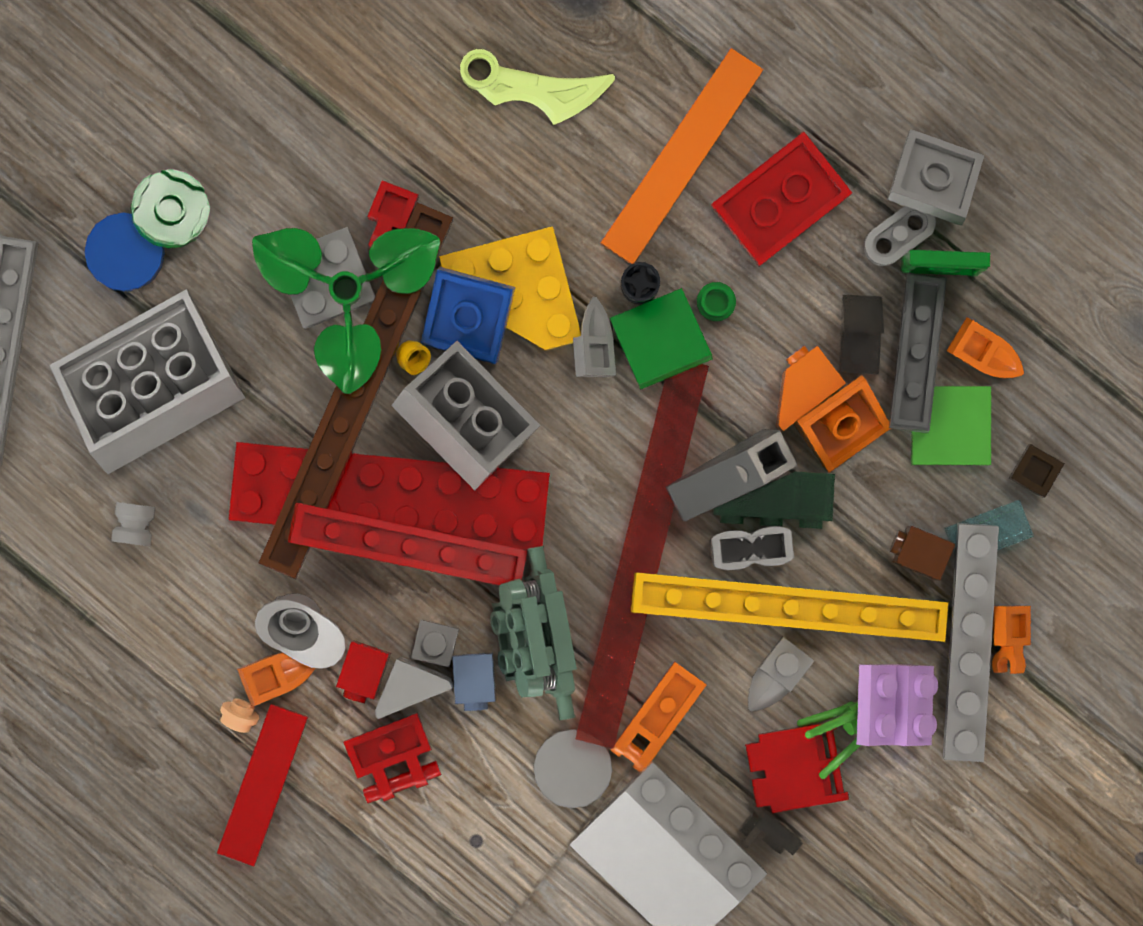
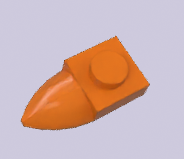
(985, 351)
(272, 677)

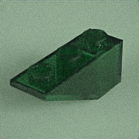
(792, 497)

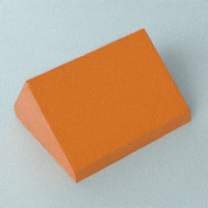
(843, 424)

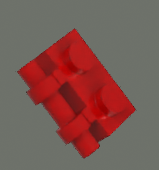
(388, 746)

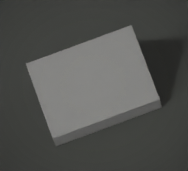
(409, 685)

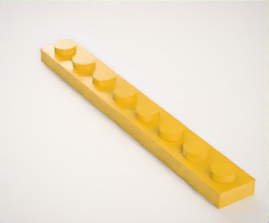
(789, 607)

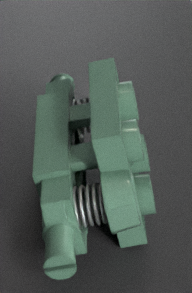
(535, 635)

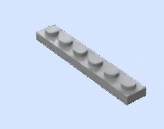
(970, 642)

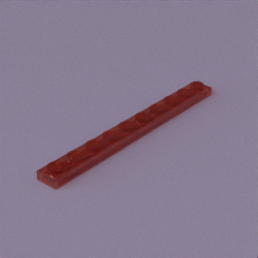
(640, 554)

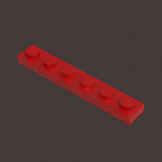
(405, 545)

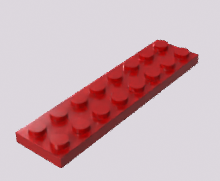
(409, 492)

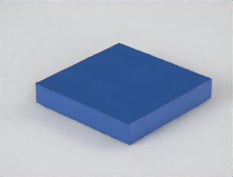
(468, 312)

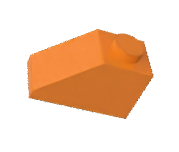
(805, 385)

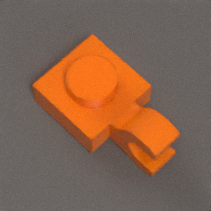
(1011, 632)

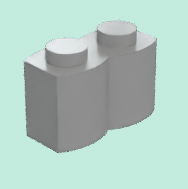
(740, 549)

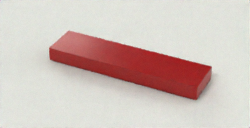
(262, 784)

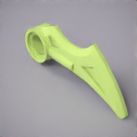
(554, 96)

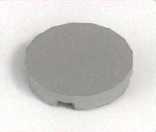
(572, 770)

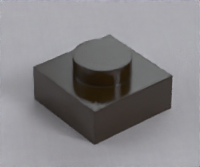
(1036, 471)

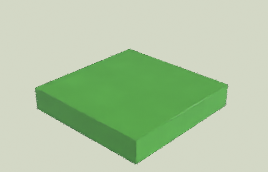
(957, 428)

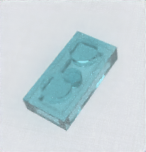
(1011, 522)

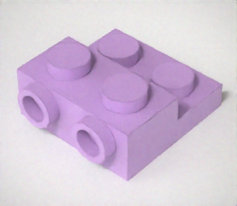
(896, 705)

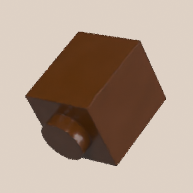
(921, 552)

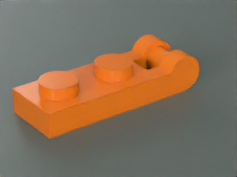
(659, 715)

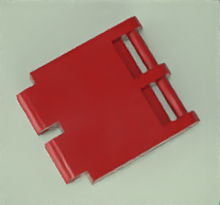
(793, 769)

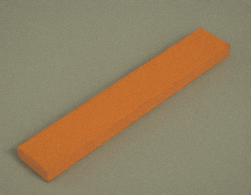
(682, 156)

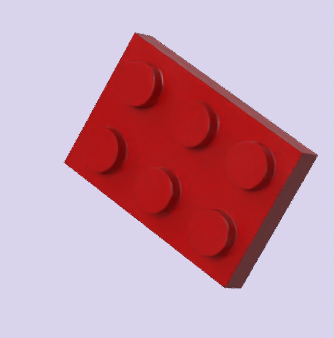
(781, 199)

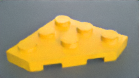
(533, 265)

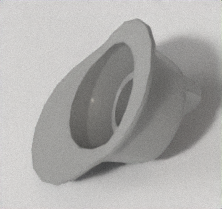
(300, 631)

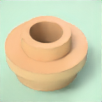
(238, 715)

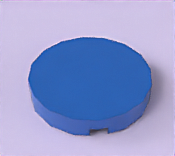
(121, 255)

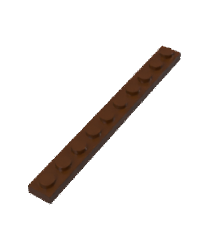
(347, 412)

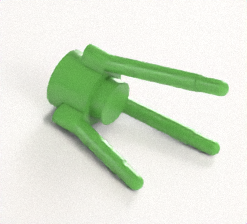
(848, 719)

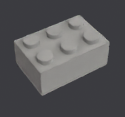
(465, 415)

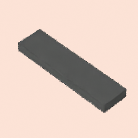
(917, 353)

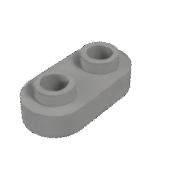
(898, 235)

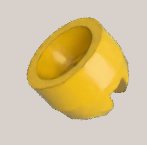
(413, 357)

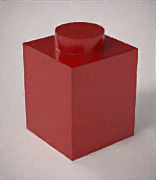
(362, 671)

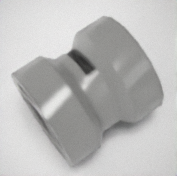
(133, 523)

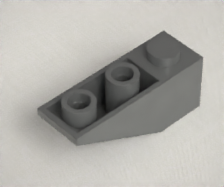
(732, 473)

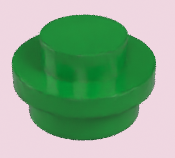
(716, 301)

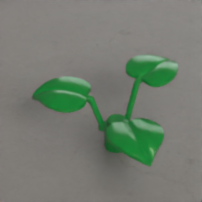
(349, 352)

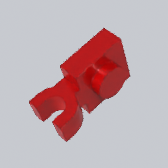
(391, 209)

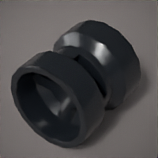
(642, 277)

